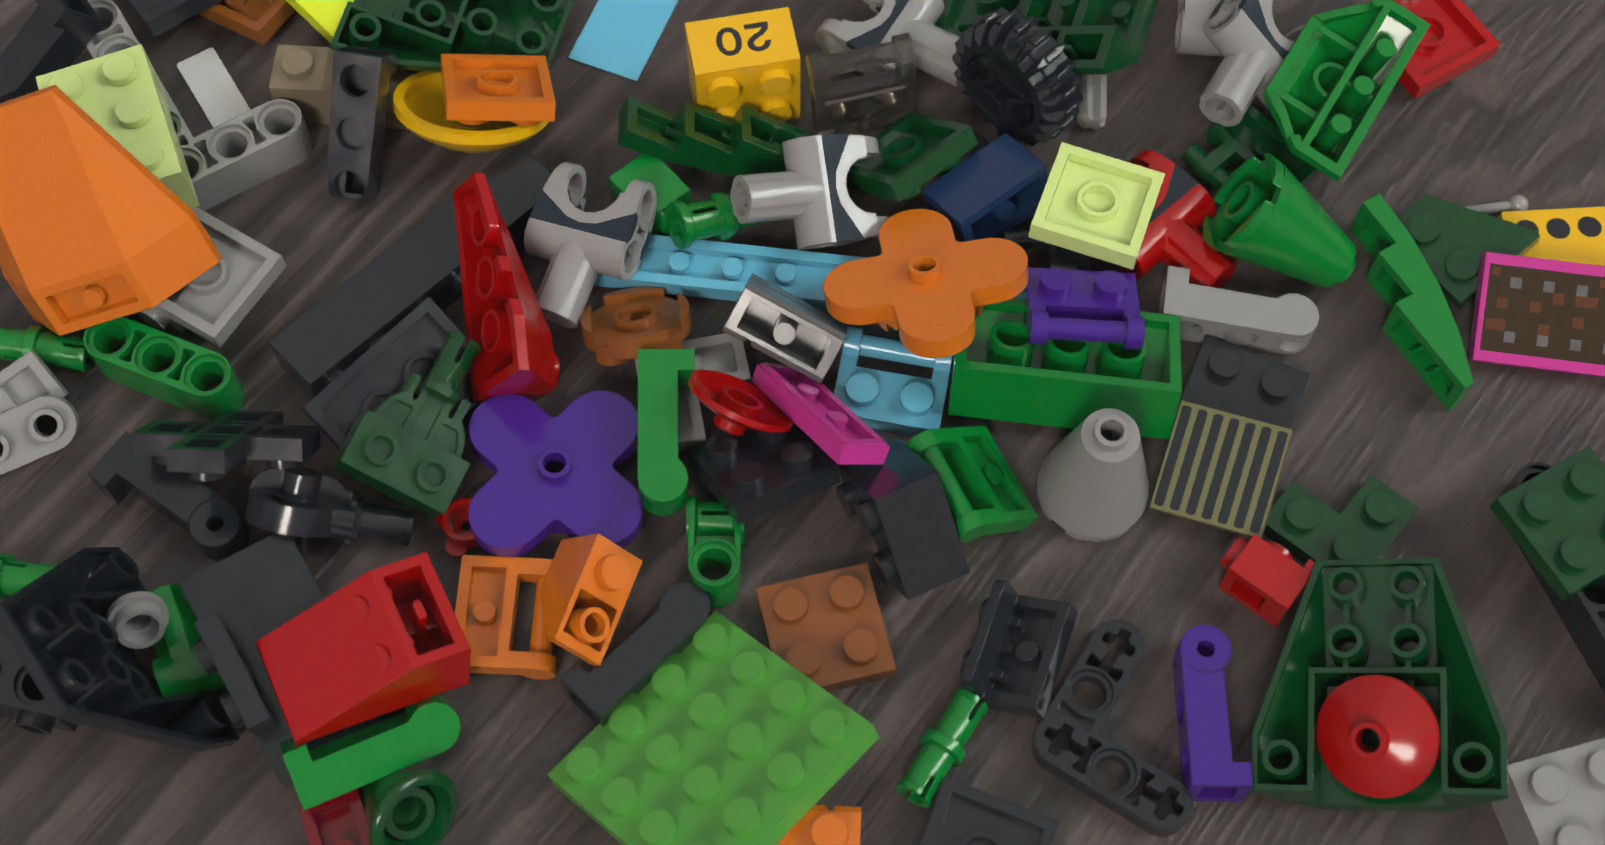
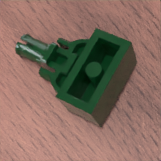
(411, 444)

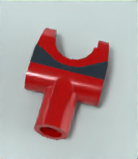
(1175, 226)

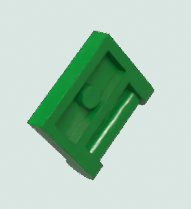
(984, 476)

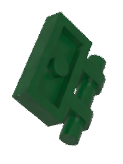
(1239, 143)

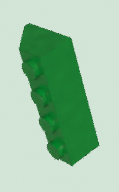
(1066, 379)

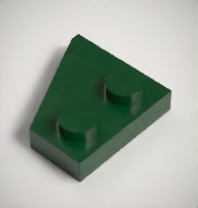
(1455, 239)

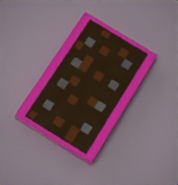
(1539, 315)

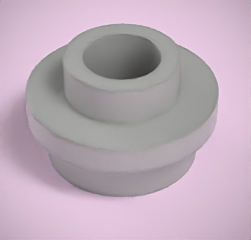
(139, 631)

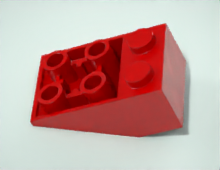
(367, 650)

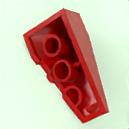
(499, 302)

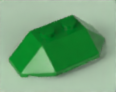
(1340, 79)

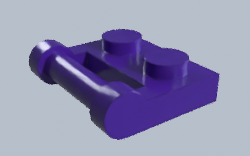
(1083, 307)

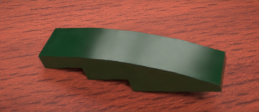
(706, 139)

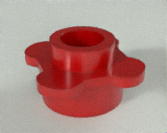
(451, 522)

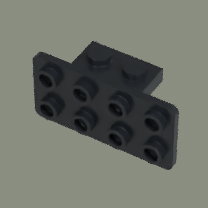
(236, 607)

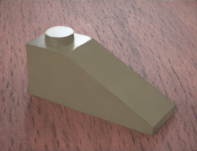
(305, 78)

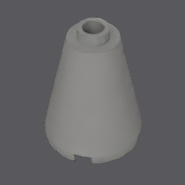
(1096, 478)

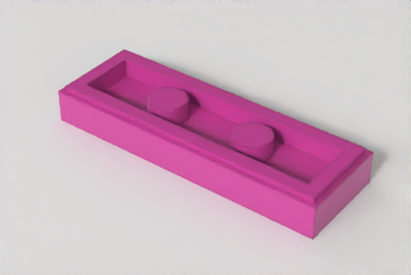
(821, 415)

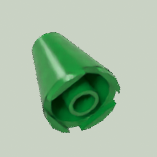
(1278, 225)

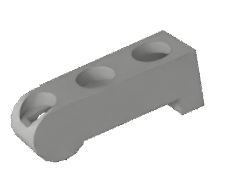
(1236, 317)

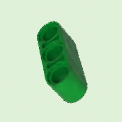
(148, 350)

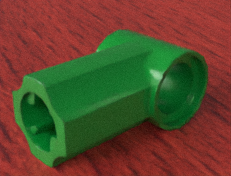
(176, 662)

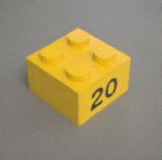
(745, 63)

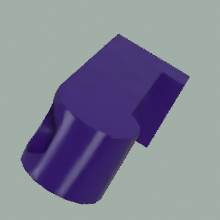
(1204, 719)

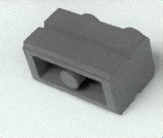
(786, 328)

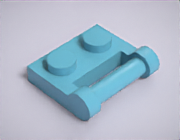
(886, 398)

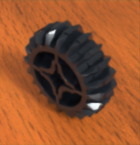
(1017, 76)

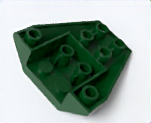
(436, 27)
(1393, 623)

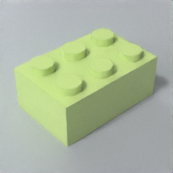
(130, 105)

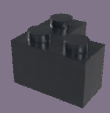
(909, 520)

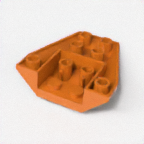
(86, 221)

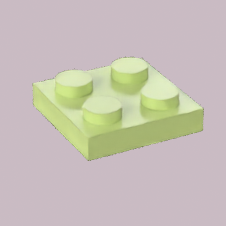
(1096, 205)

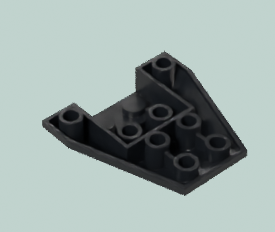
(84, 669)

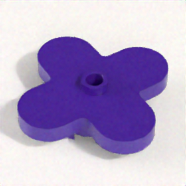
(524, 451)

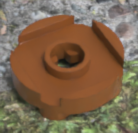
(635, 321)

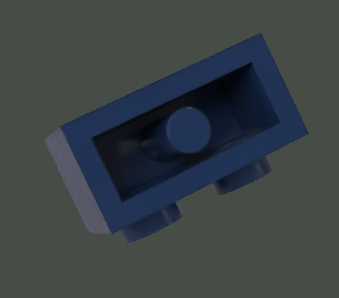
(989, 190)

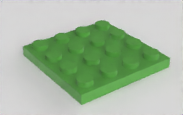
(714, 748)

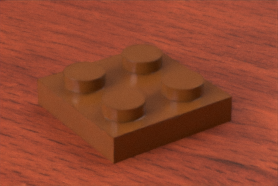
(828, 627)

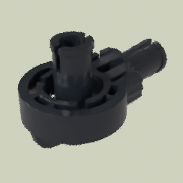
(318, 506)

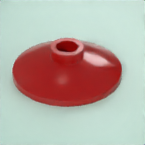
(737, 403)
(1405, 728)

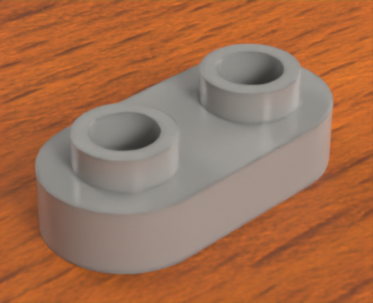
(23, 440)

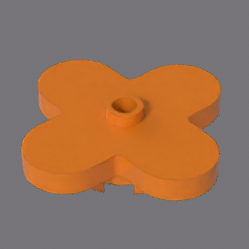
(926, 283)

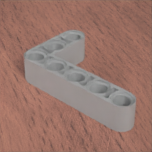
(211, 155)

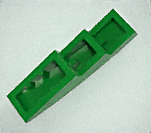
(1419, 314)

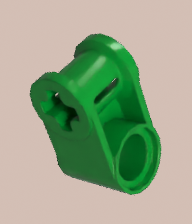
(714, 541)

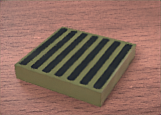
(1221, 470)

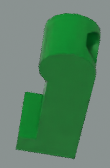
(660, 472)
(371, 752)

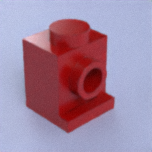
(1263, 577)

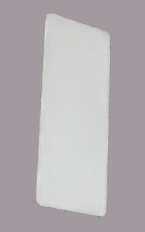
(213, 87)

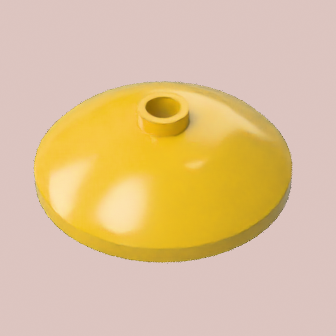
(421, 109)

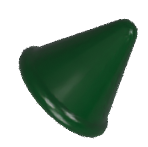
(410, 808)

